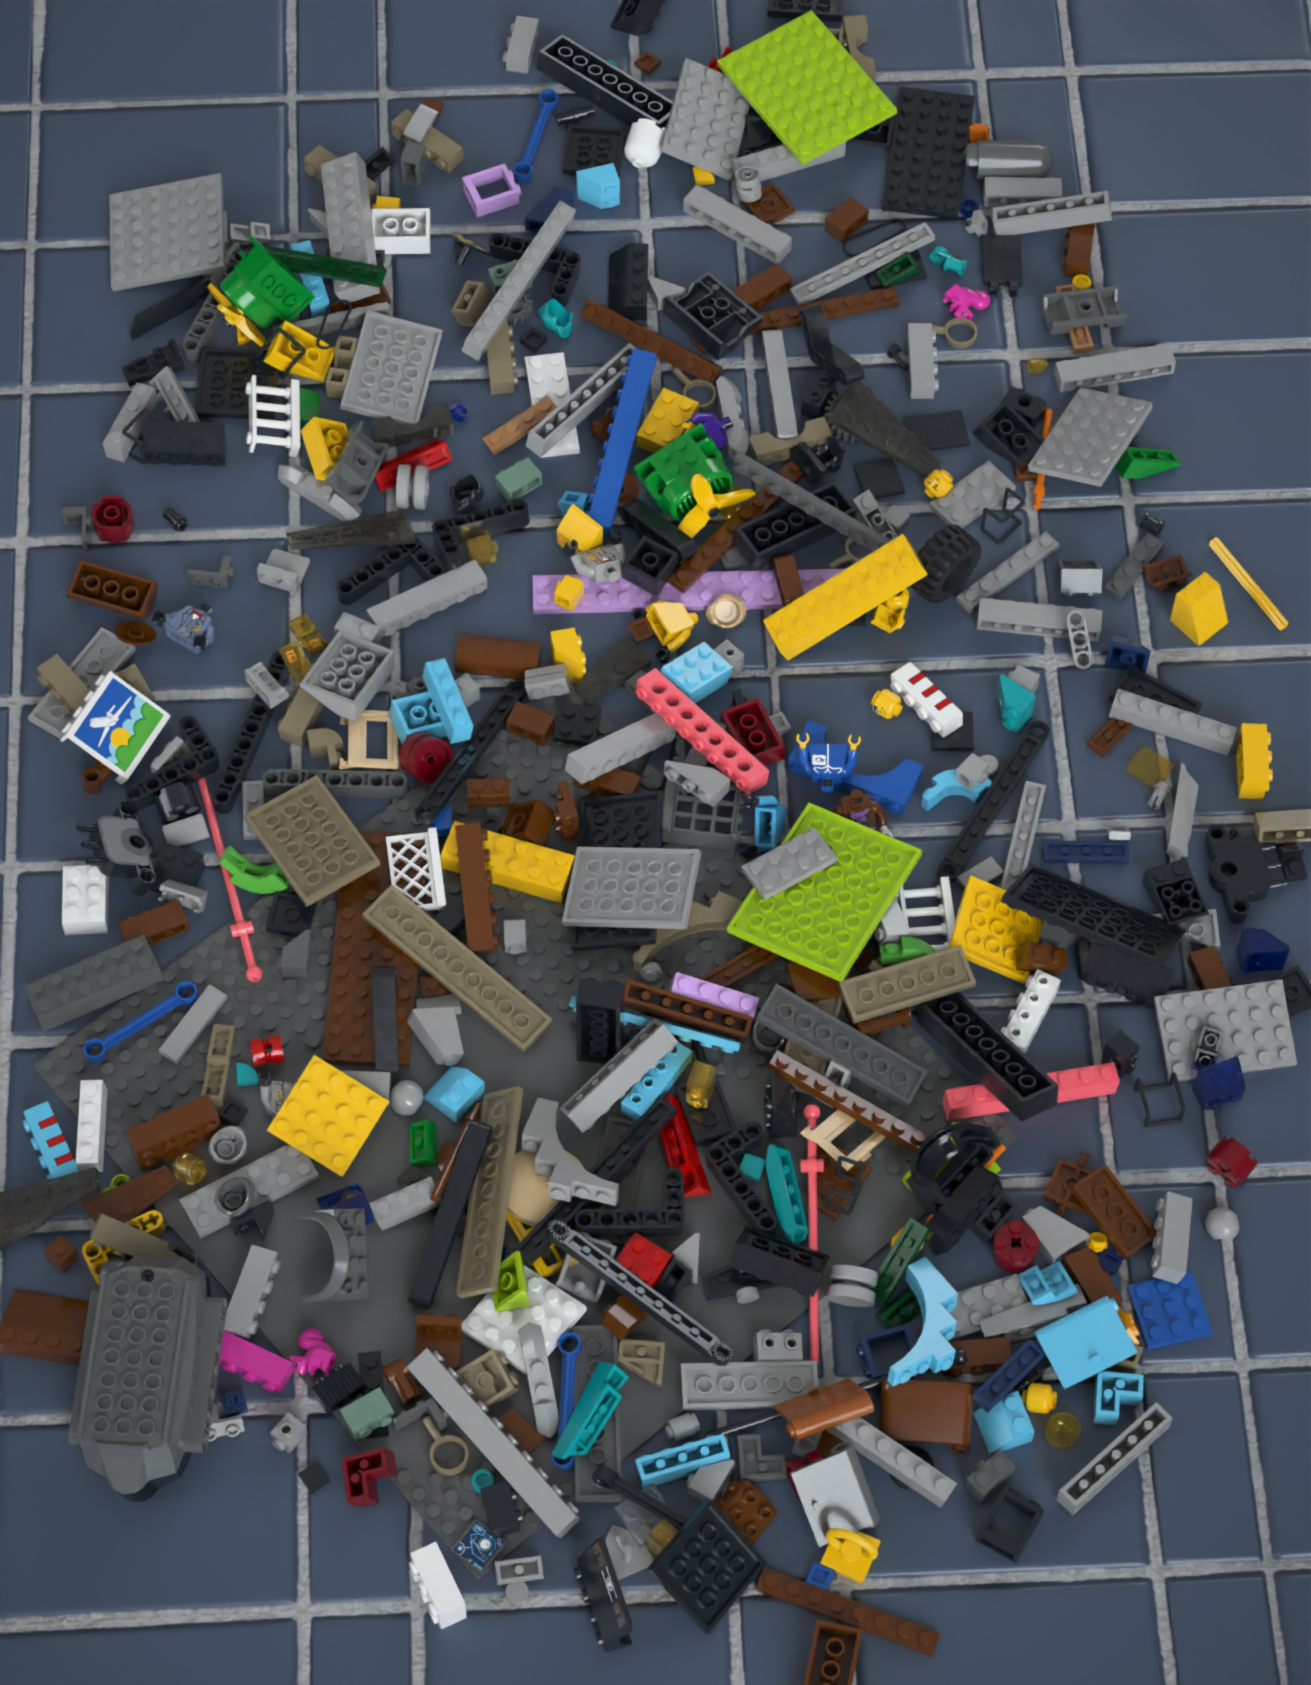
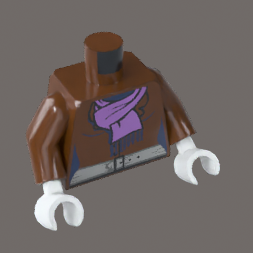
(863, 811)

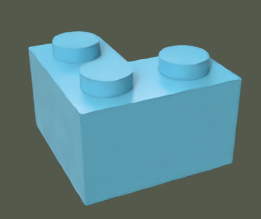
(1112, 1390)

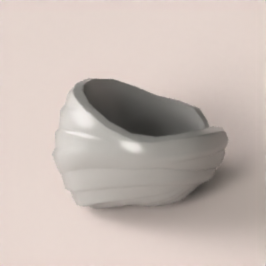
(222, 1147)

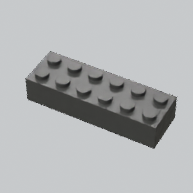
(93, 983)

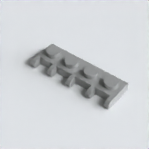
(174, 396)

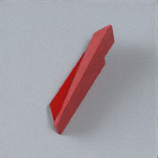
(683, 1153)

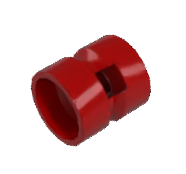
(259, 1054)

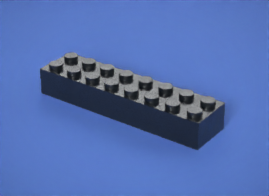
(602, 83)
(988, 1055)

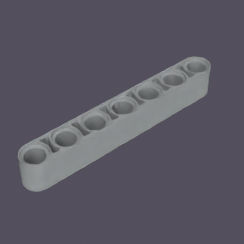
(779, 384)

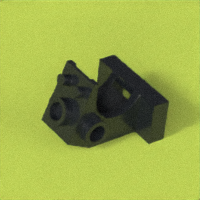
(823, 461)

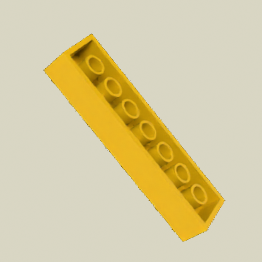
(845, 597)

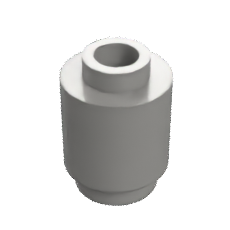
(682, 1427)

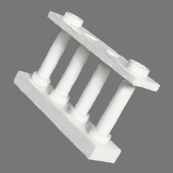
(291, 409)
(944, 910)

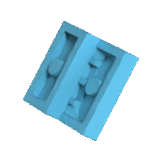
(1048, 1284)

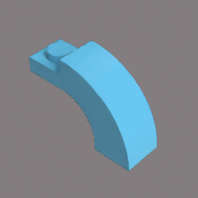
(945, 785)

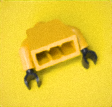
(670, 624)

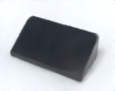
(378, 163)

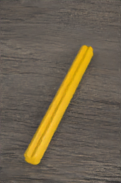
(1248, 583)

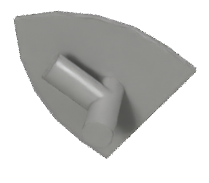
(625, 1552)

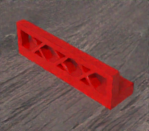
(430, 454)

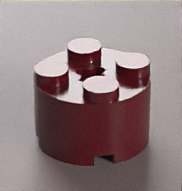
(113, 519)
(1231, 1161)
(1025, 1247)

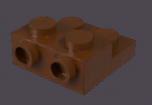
(565, 814)

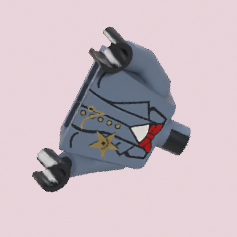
(188, 626)

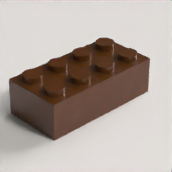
(173, 1132)
(833, 1654)

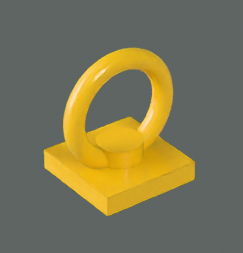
(850, 1554)

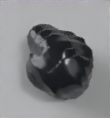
(466, 493)

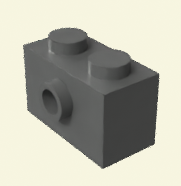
(413, 164)
(989, 1476)

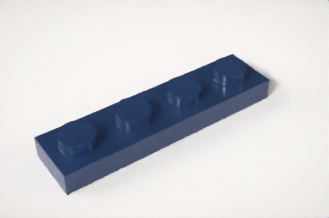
(1086, 852)
(1008, 1375)

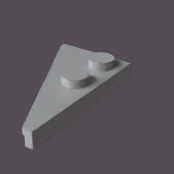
(1202, 929)

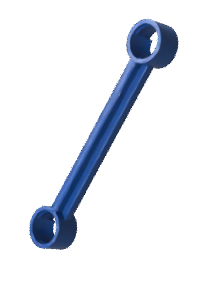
(535, 137)
(140, 1022)
(567, 1390)

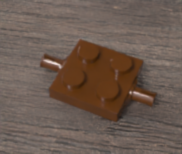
(1062, 1179)

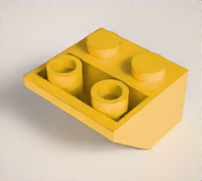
(567, 649)

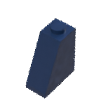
(538, 215)

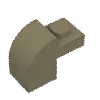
(325, 743)

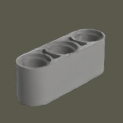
(1085, 648)

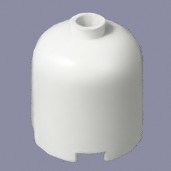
(644, 143)

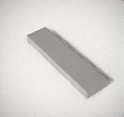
(192, 1024)

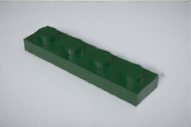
(898, 1259)

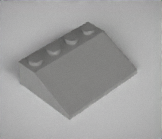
(349, 674)

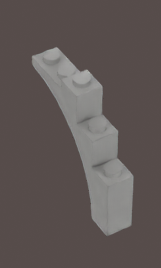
(565, 1175)

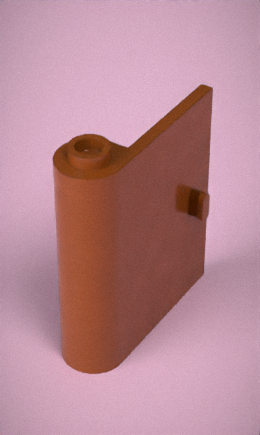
(824, 1408)

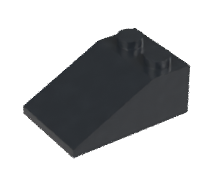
(1009, 435)

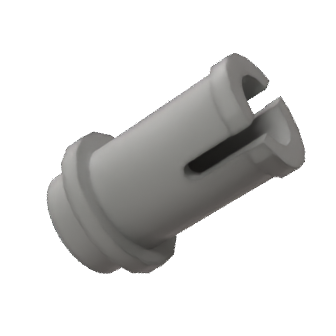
(1158, 795)

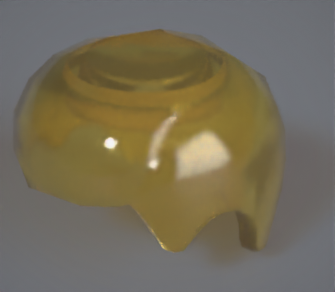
(1062, 1430)

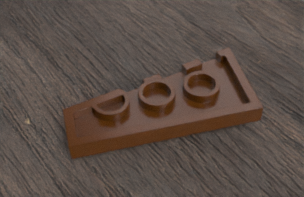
(132, 1197)

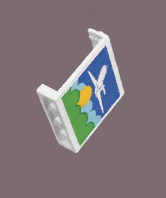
(116, 725)

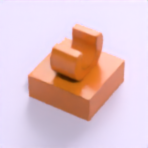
(978, 133)

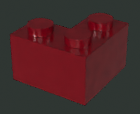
(363, 1471)

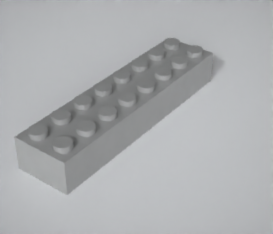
(349, 219)

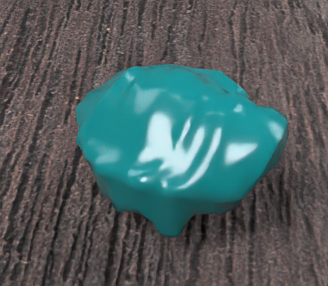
(556, 318)

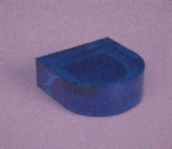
(1110, 1262)

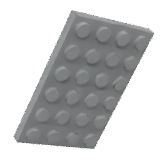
(705, 120)
(391, 368)
(1090, 437)
(631, 887)
(1249, 1014)

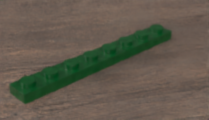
(330, 267)

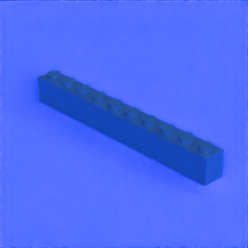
(621, 439)

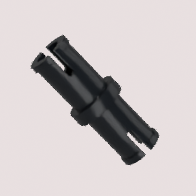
(575, 115)

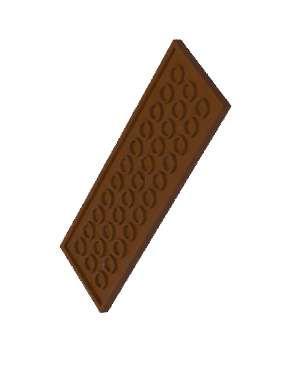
(359, 948)

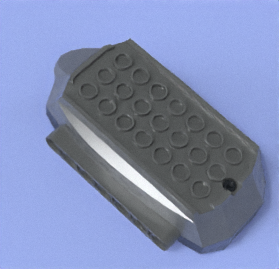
(147, 1373)

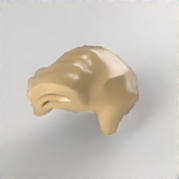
(726, 611)

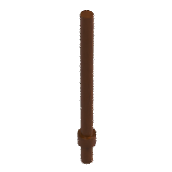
(442, 1180)

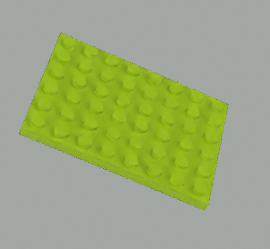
(806, 87)
(836, 910)

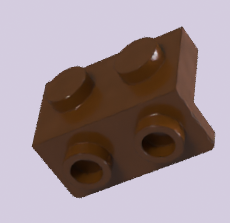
(1166, 571)

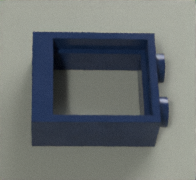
(863, 1350)

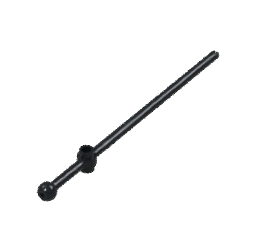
(959, 1359)

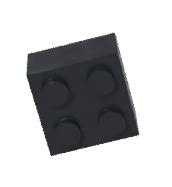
(650, 565)

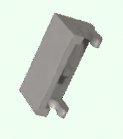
(265, 685)
(187, 895)

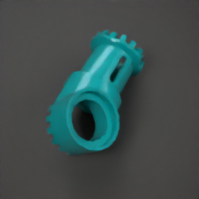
(947, 261)

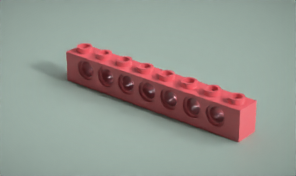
(702, 732)

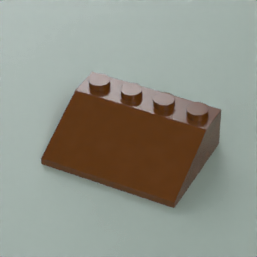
(44, 1327)

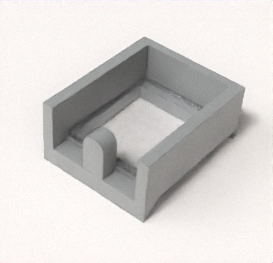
(578, 1279)

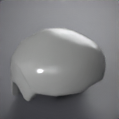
(406, 1097)
(1222, 1224)

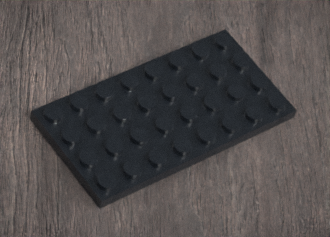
(928, 153)
(619, 823)
(1093, 916)

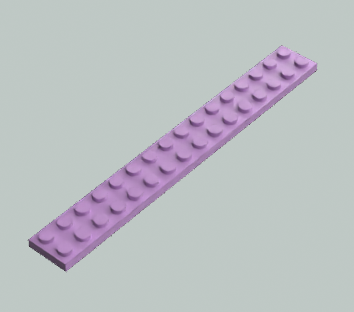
(755, 588)

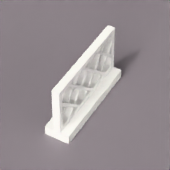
(434, 866)

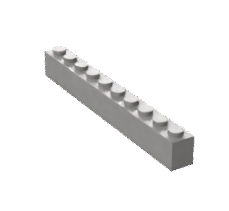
(518, 281)
(494, 1443)

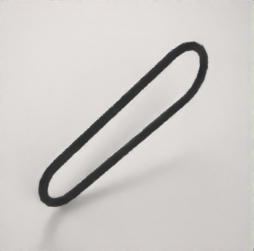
(870, 229)
(341, 327)
(664, 777)

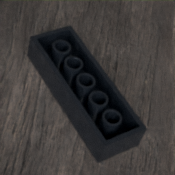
(787, 528)
(599, 1020)

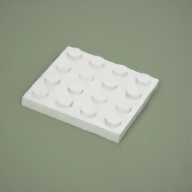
(548, 1307)

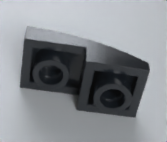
(1207, 1047)

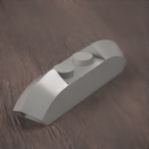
(728, 405)
(317, 492)
(539, 1379)

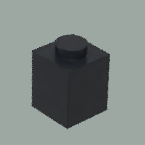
(451, 920)

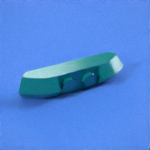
(786, 1193)

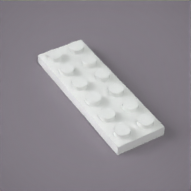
(549, 378)

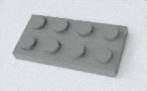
(971, 495)
(789, 864)
(983, 1302)

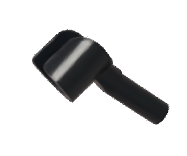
(893, 353)

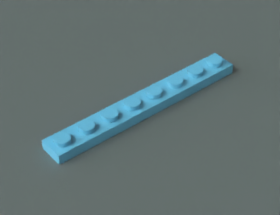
(685, 1033)

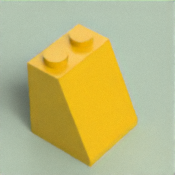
(1199, 609)

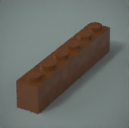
(476, 888)
(686, 1010)

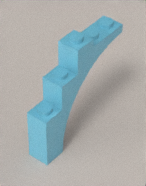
(936, 1302)

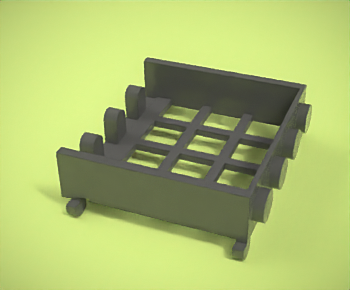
(696, 837)

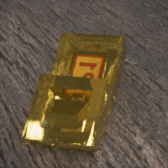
(307, 635)
(295, 661)

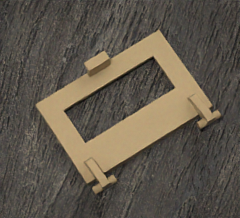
(357, 742)
(831, 1129)

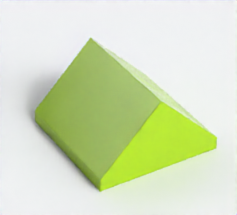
(512, 1285)

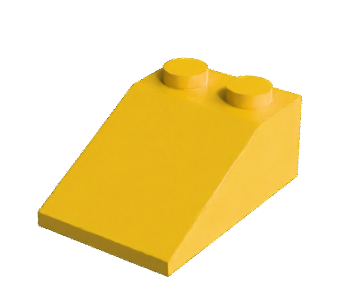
(312, 364)

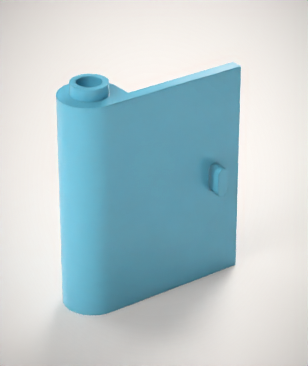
(1086, 1342)

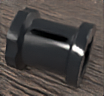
(1151, 524)

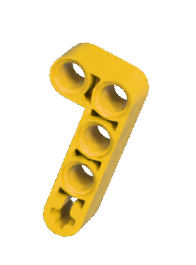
(144, 1220)

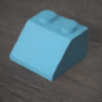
(599, 186)
(456, 1092)
(1005, 1424)

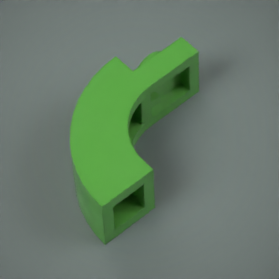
(251, 876)
(908, 950)

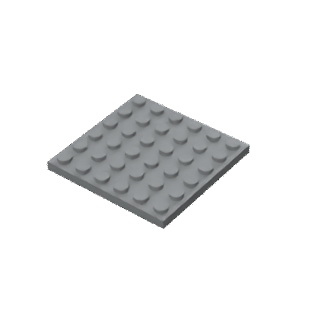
(167, 232)

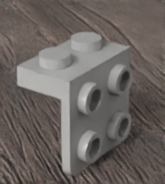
(283, 570)

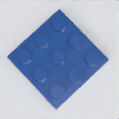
(1169, 1311)

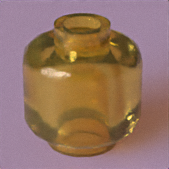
(189, 1168)

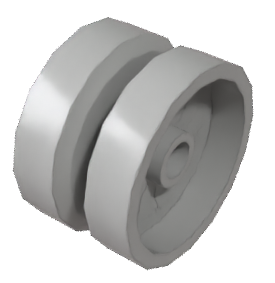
(414, 487)
(851, 1286)

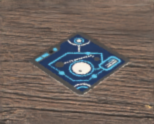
(478, 1546)

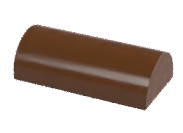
(113, 590)
(496, 656)

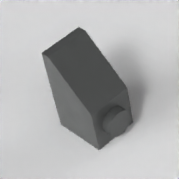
(1057, 936)
(296, 956)

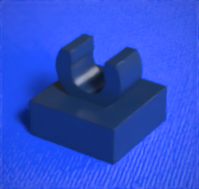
(234, 1403)

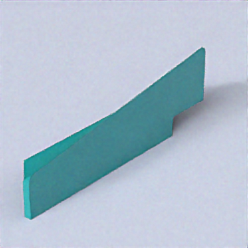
(591, 1411)

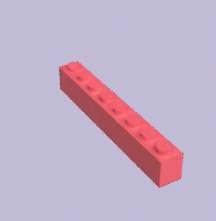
(1073, 1085)

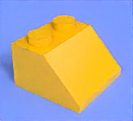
(581, 528)

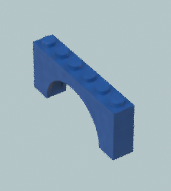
(890, 789)

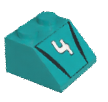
(1014, 704)

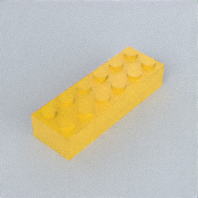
(519, 865)

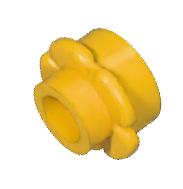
(1097, 1242)

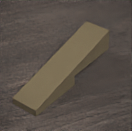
(218, 1064)

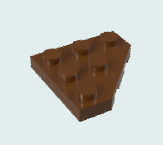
(829, 1179)

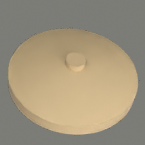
(530, 1190)

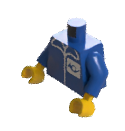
(827, 762)

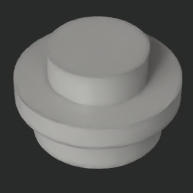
(651, 971)

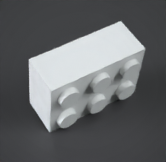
(402, 230)
(84, 900)
(437, 1586)

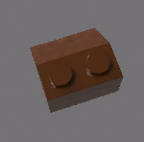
(529, 822)

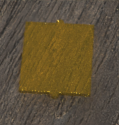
(1149, 767)

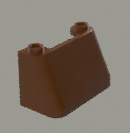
(927, 1413)

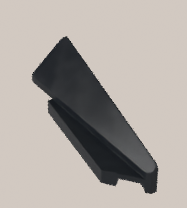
(169, 307)

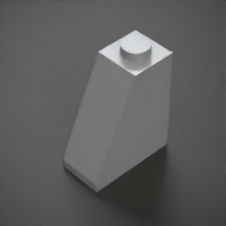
(438, 1033)
(1056, 1235)

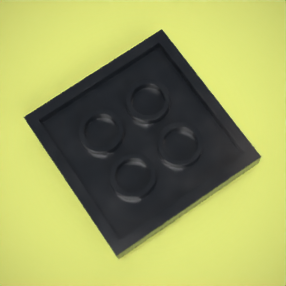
(592, 148)

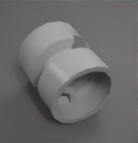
(748, 183)

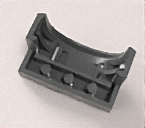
(350, 1263)

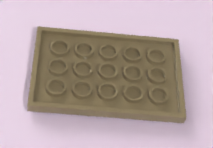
(312, 840)

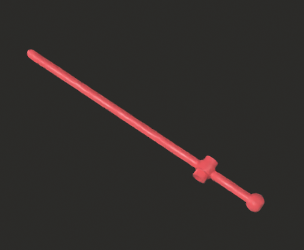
(241, 928)
(812, 1166)

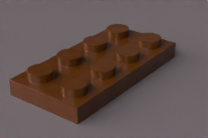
(1114, 1211)

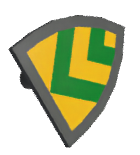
(464, 246)

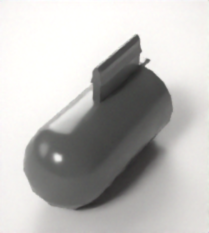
(1009, 158)

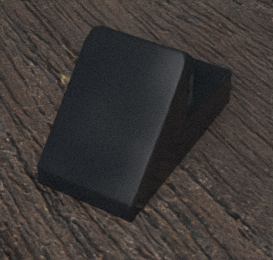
(1292, 862)
(259, 1217)
(674, 1279)

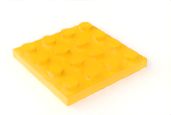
(992, 930)
(328, 1116)

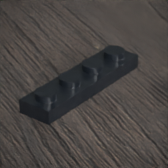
(372, 1374)

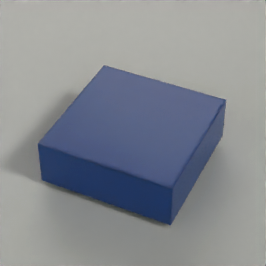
(820, 1576)

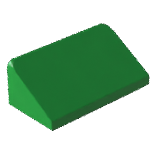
(308, 406)
(422, 1143)

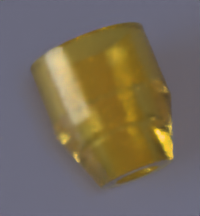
(1036, 365)

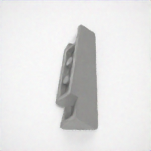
(1182, 814)
(1027, 1318)

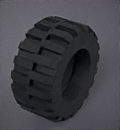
(948, 561)

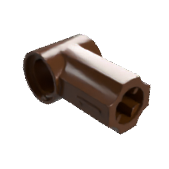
(99, 773)
(400, 1377)

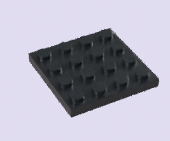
(224, 380)
(707, 1565)

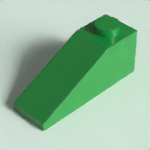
(1142, 462)

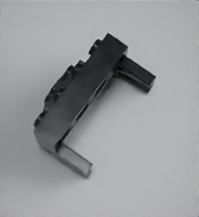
(973, 1149)

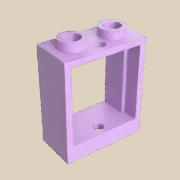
(495, 203)

